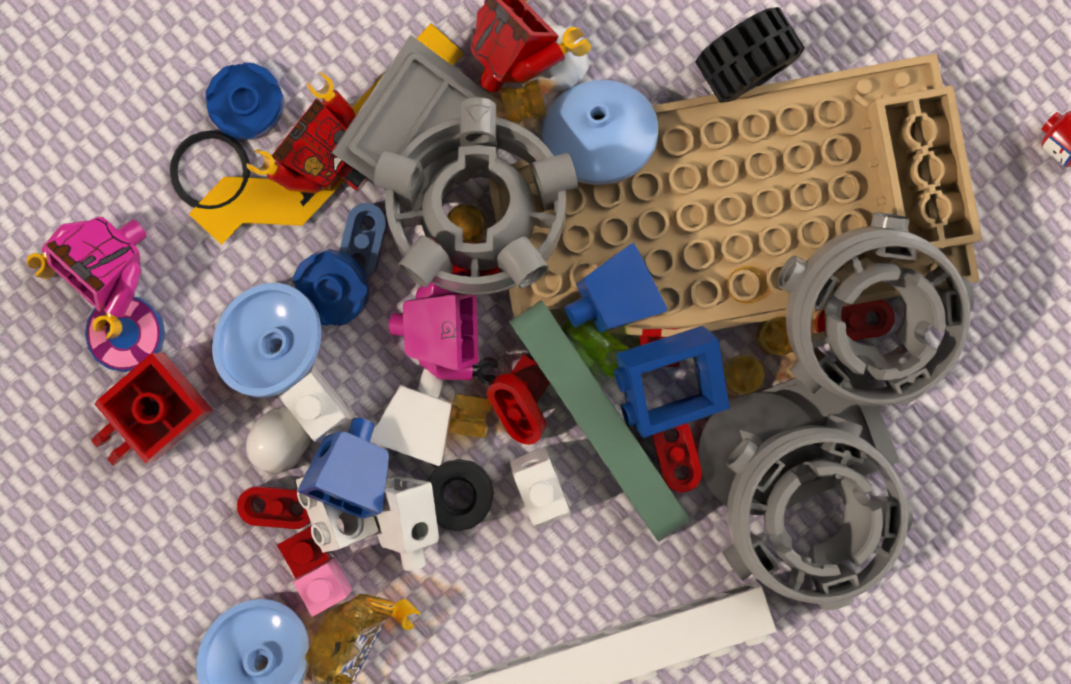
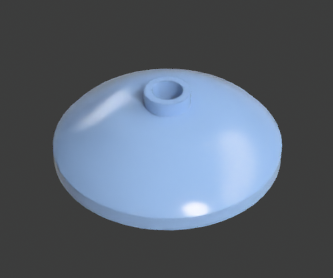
(603, 148)
(251, 331)
(248, 636)

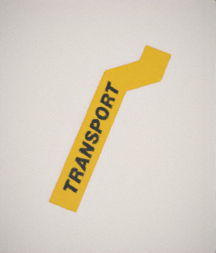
(269, 202)

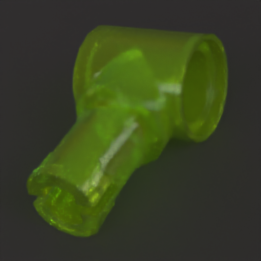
(596, 344)

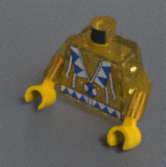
(350, 634)

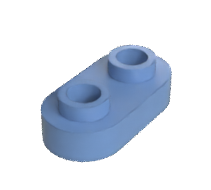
(359, 241)

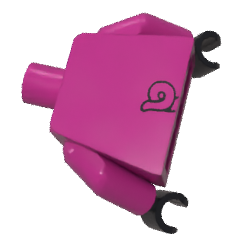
(443, 333)

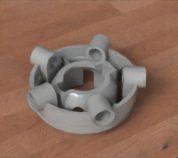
(507, 244)
(926, 299)
(855, 540)

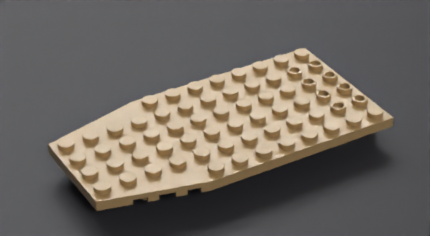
(768, 184)

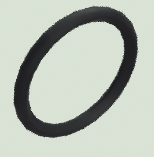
(188, 142)

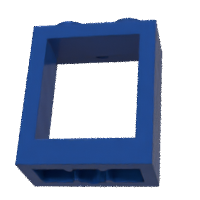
(710, 377)

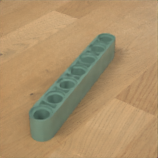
(599, 420)

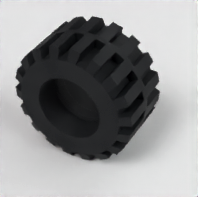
(749, 54)

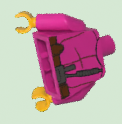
(97, 264)

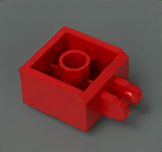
(128, 407)

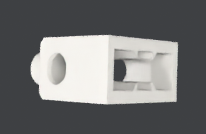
(317, 406)
(417, 421)
(540, 488)
(408, 520)

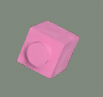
(323, 586)

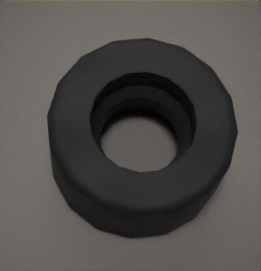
(482, 488)

